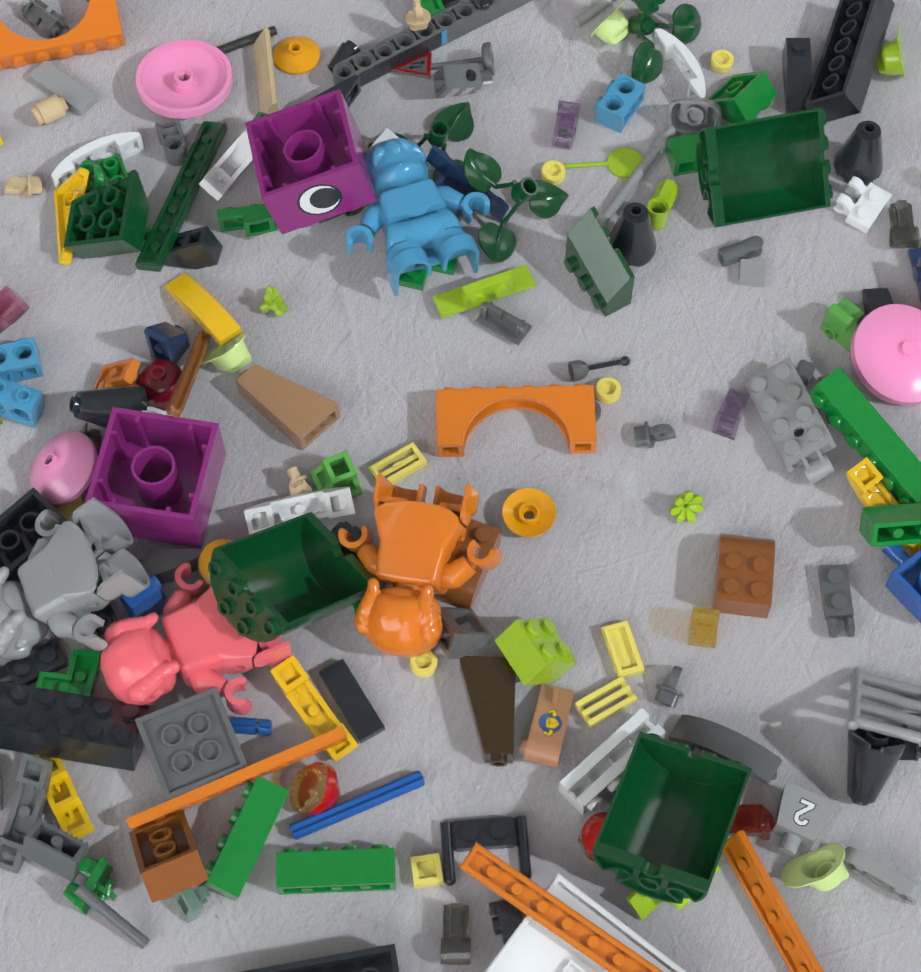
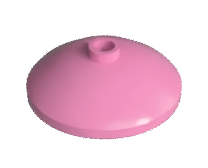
(64, 467)

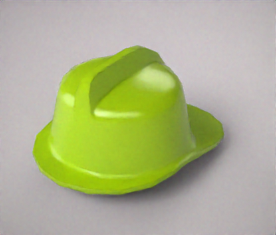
(890, 57)

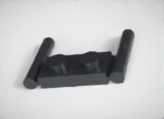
(490, 834)

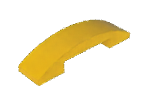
(870, 490)
(310, 705)

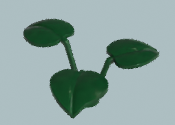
(649, 62)
(451, 122)
(545, 201)

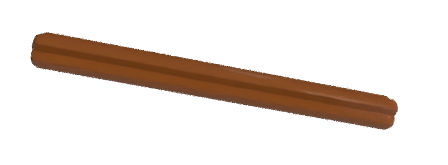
(188, 375)

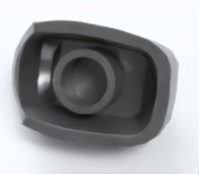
(693, 114)

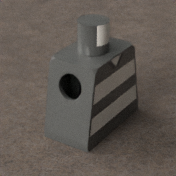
(460, 79)

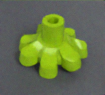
(273, 302)
(685, 506)

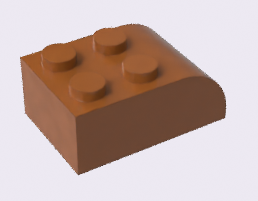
(488, 538)
(744, 575)
(168, 856)

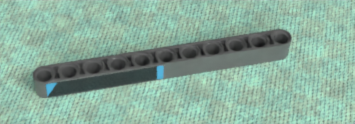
(410, 44)

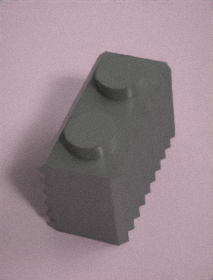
(54, 849)

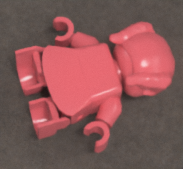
(196, 643)

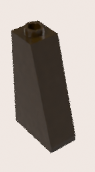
(491, 699)

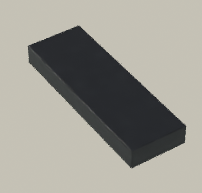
(351, 701)

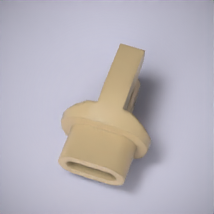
(418, 17)
(27, 186)
(298, 483)

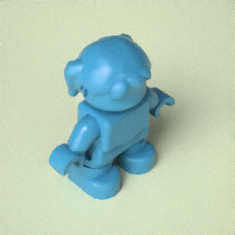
(414, 213)

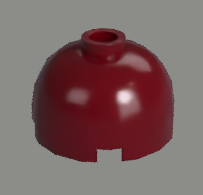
(159, 381)

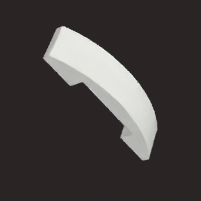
(674, 49)
(124, 143)
(322, 503)

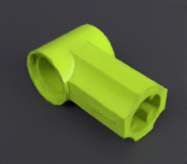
(662, 203)

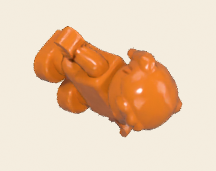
(415, 562)

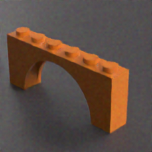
(95, 32)
(567, 406)

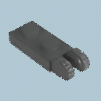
(836, 598)

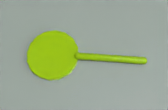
(620, 162)

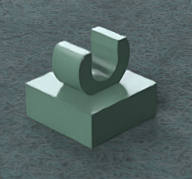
(191, 902)

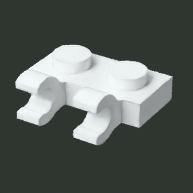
(868, 207)

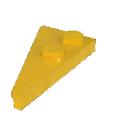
(68, 191)

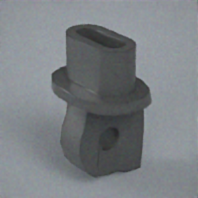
(649, 435)
(668, 694)

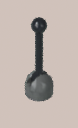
(579, 369)

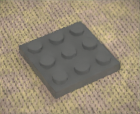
(191, 743)

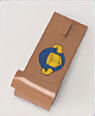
(548, 726)

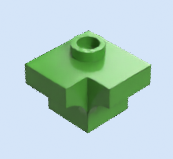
(841, 322)
(337, 472)

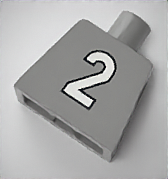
(801, 817)

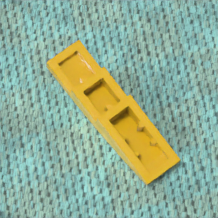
(203, 308)
(66, 801)

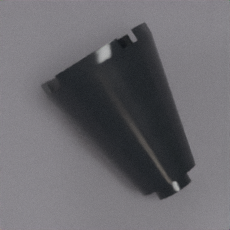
(861, 154)
(634, 235)
(96, 404)
(870, 763)

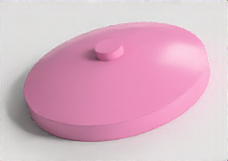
(184, 79)
(888, 353)

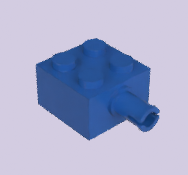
(906, 579)

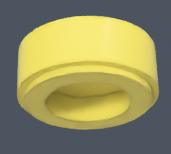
(721, 61)
(553, 172)
(607, 390)
(424, 665)

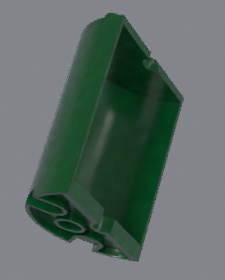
(764, 167)
(284, 578)
(670, 819)

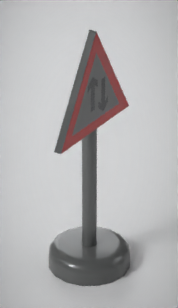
(423, 65)

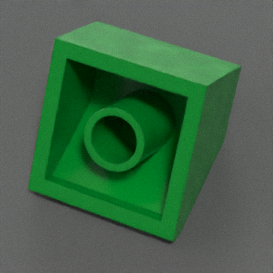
(744, 96)

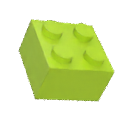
(535, 651)

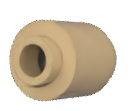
(49, 109)

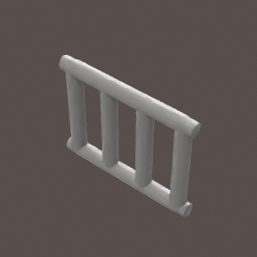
(856, 706)

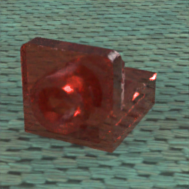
(754, 821)

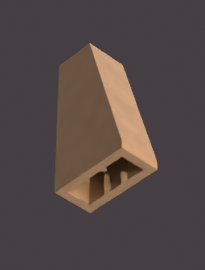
(288, 406)

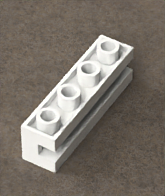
(605, 765)

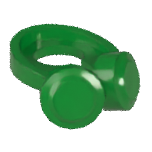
(94, 169)

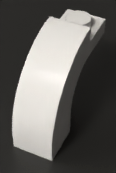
(228, 167)

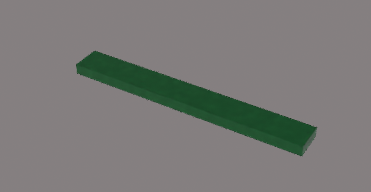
(181, 197)

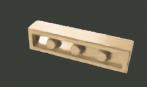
(265, 73)

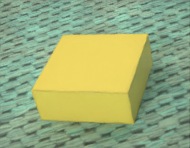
(426, 870)

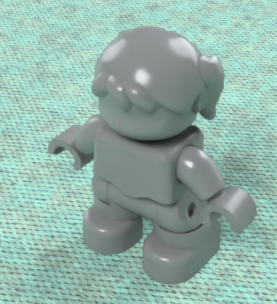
(66, 582)

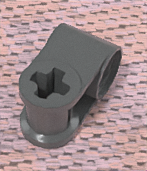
(173, 142)

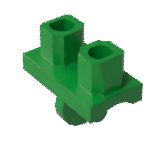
(97, 882)

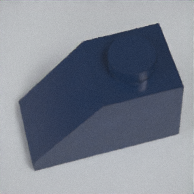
(166, 341)

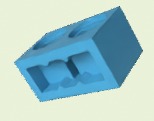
(619, 102)
(16, 368)
(20, 403)

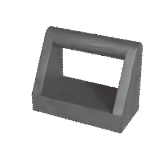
(458, 643)

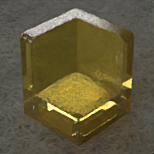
(703, 627)

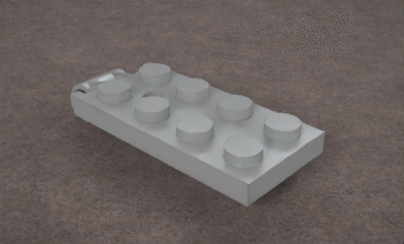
(785, 409)

